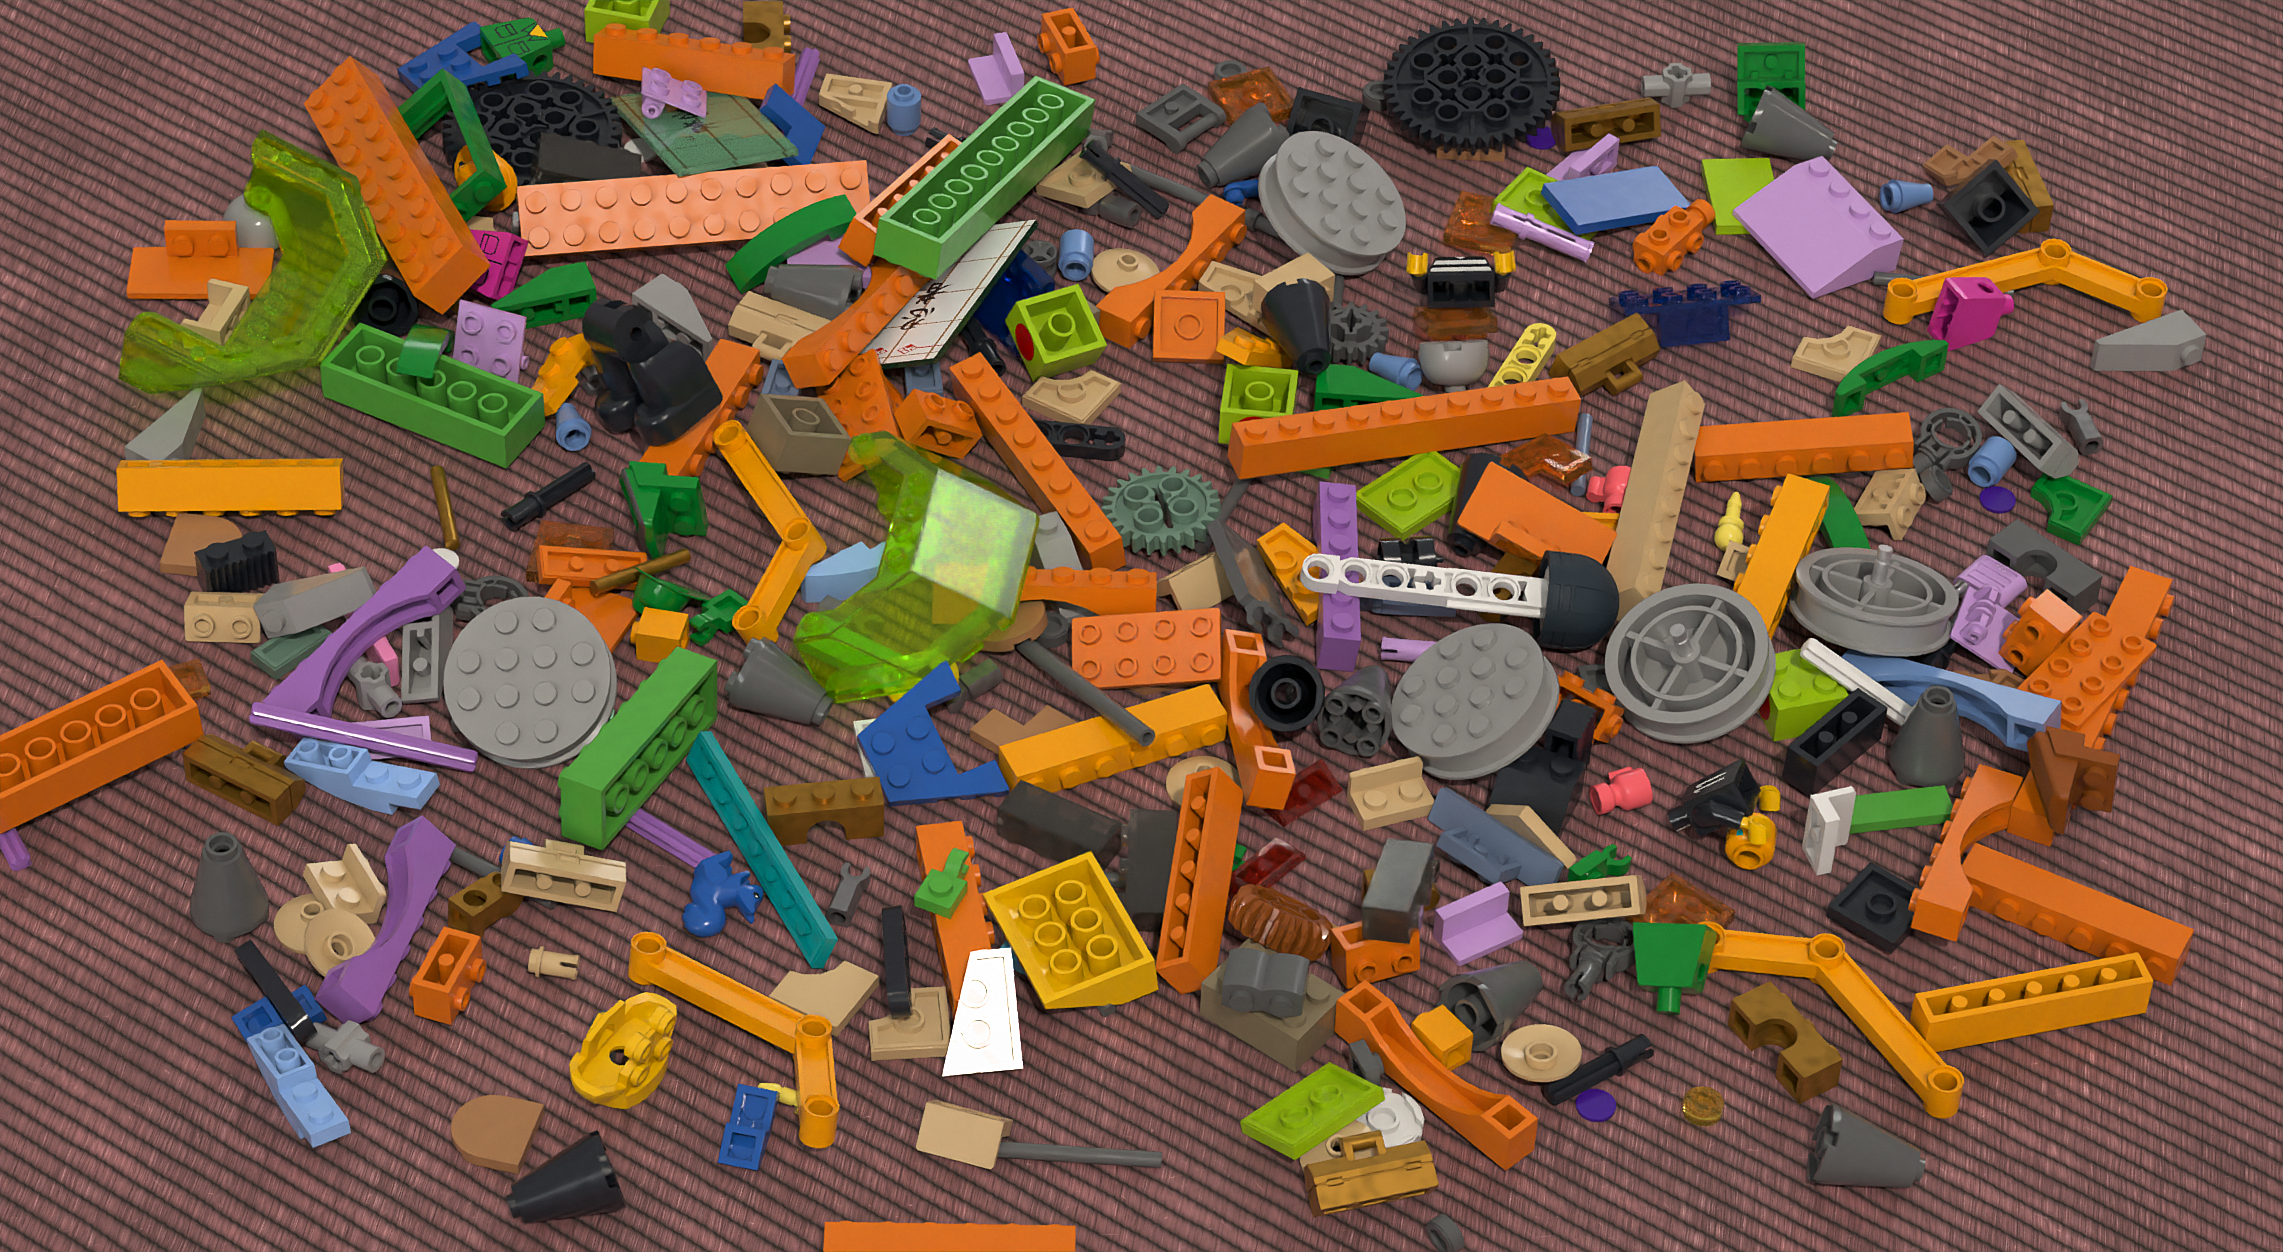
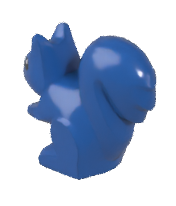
(716, 890)

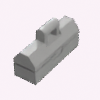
(2029, 433)

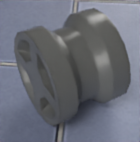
(1043, 254)

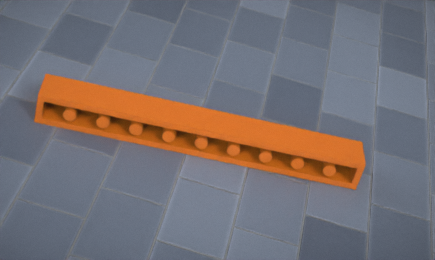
(1403, 427)
(2138, 607)

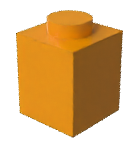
(659, 634)
(1444, 1036)

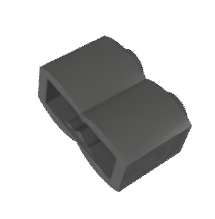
(1265, 982)

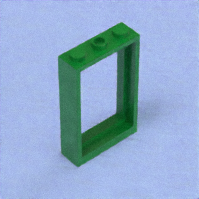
(427, 107)

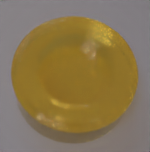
(1703, 1106)

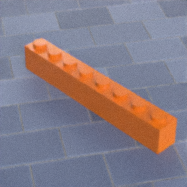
(1036, 463)

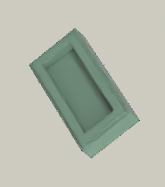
(286, 652)

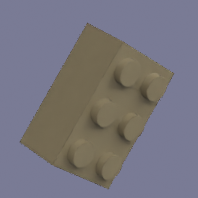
(1281, 1038)

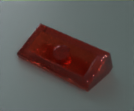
(1309, 790)
(1266, 866)

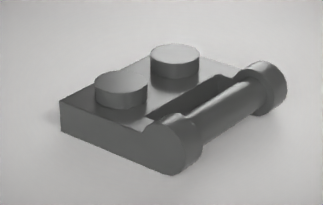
(1176, 109)

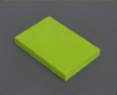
(1730, 184)
(1525, 196)
(1410, 494)
(1312, 1110)

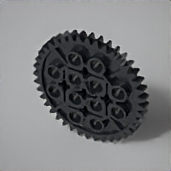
(1471, 86)
(532, 105)

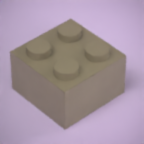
(798, 434)

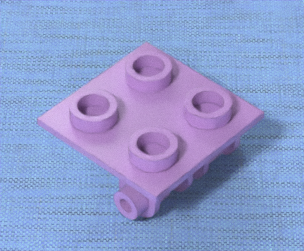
(660, 89)
(490, 340)
(1982, 624)

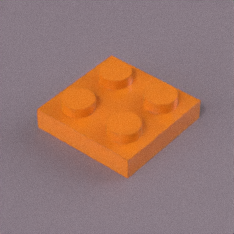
(1188, 326)

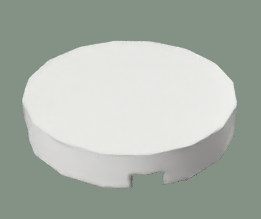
(1397, 1119)

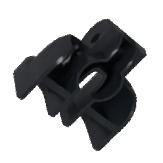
(644, 377)

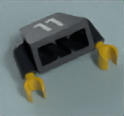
(1461, 280)
(1727, 800)

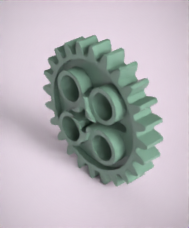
(1183, 502)

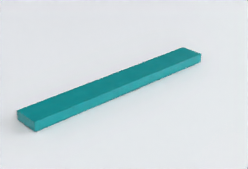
(761, 850)

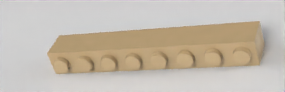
(1654, 493)

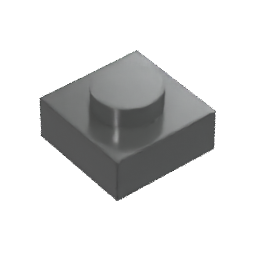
(1365, 1063)

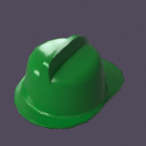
(662, 594)

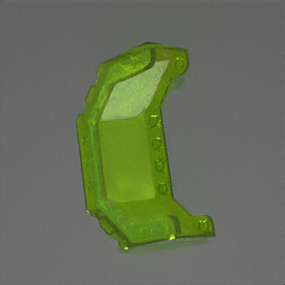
(304, 303)
(942, 582)

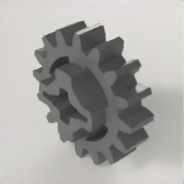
(1357, 333)

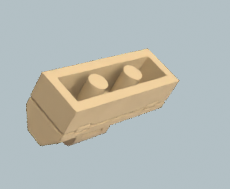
(771, 325)
(562, 874)
(1583, 900)

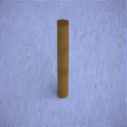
(444, 507)
(631, 574)

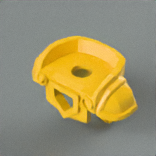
(644, 1031)

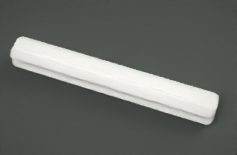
(1853, 678)

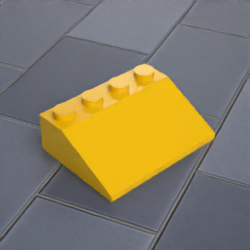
(1074, 936)

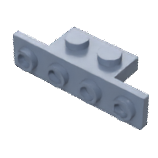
(1489, 845)

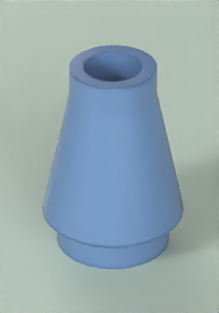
(1904, 195)
(1397, 369)
(571, 428)

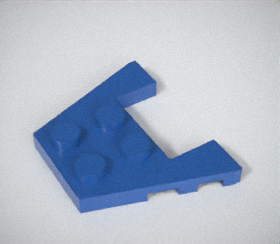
(452, 57)
(910, 755)

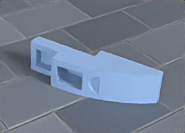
(842, 573)
(357, 779)
(296, 1086)

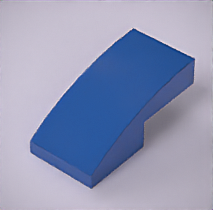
(263, 1015)
(749, 1127)

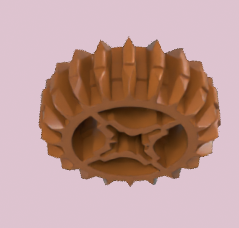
(1280, 922)

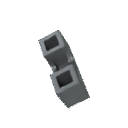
(2036, 556)

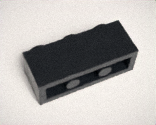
(1834, 742)

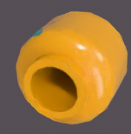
(1746, 854)

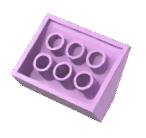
(1820, 228)

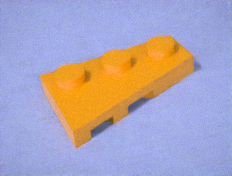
(1253, 350)
(1284, 555)

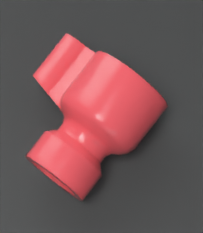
(1609, 489)
(1626, 789)

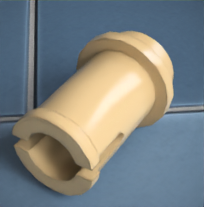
(551, 963)

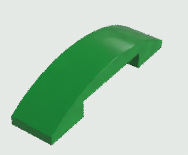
(787, 238)
(423, 349)
(1914, 359)
(1840, 524)

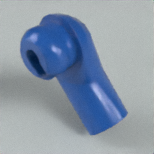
(1237, 191)

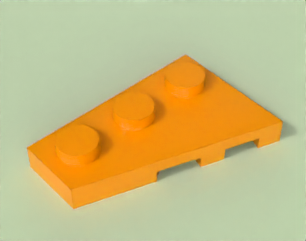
(558, 373)

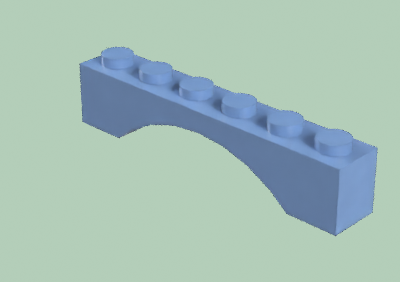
(2001, 709)

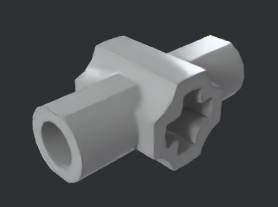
(1675, 85)
(374, 687)
(346, 1047)

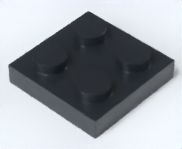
(1875, 907)

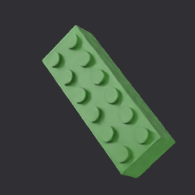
(455, 407)
(638, 748)

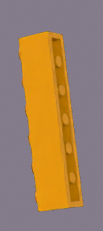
(230, 486)
(1783, 542)
(1101, 749)
(2032, 1002)

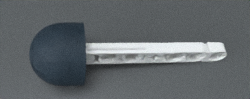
(1569, 602)

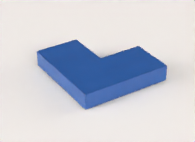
(796, 122)

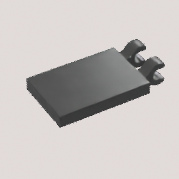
(1251, 582)

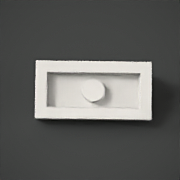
(1827, 826)

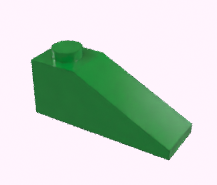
(553, 296)
(1350, 386)

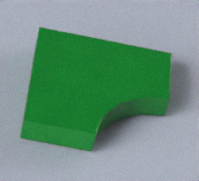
(2071, 506)

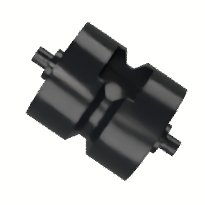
(1417, 551)

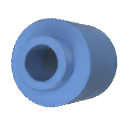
(904, 109)
(1076, 254)
(1991, 461)

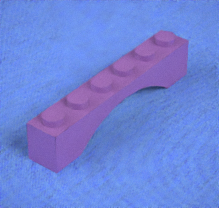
(416, 591)
(1338, 614)
(414, 866)

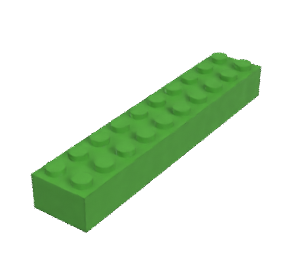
(983, 177)

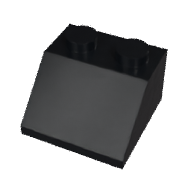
(1328, 114)
(1988, 207)
(1545, 783)

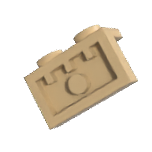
(1891, 500)
(222, 617)
(1389, 793)
(347, 885)

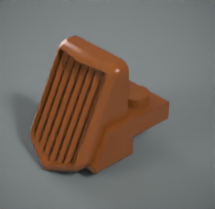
(2071, 774)

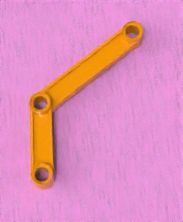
(2048, 264)
(800, 539)
(1828, 965)
(802, 1035)

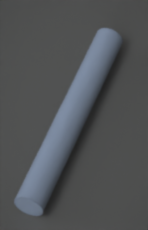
(1583, 445)

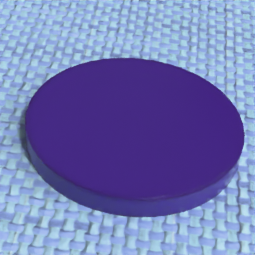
(1543, 139)
(1997, 499)
(1595, 1105)

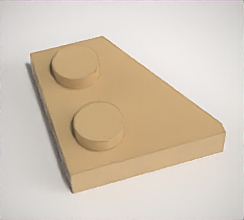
(856, 99)

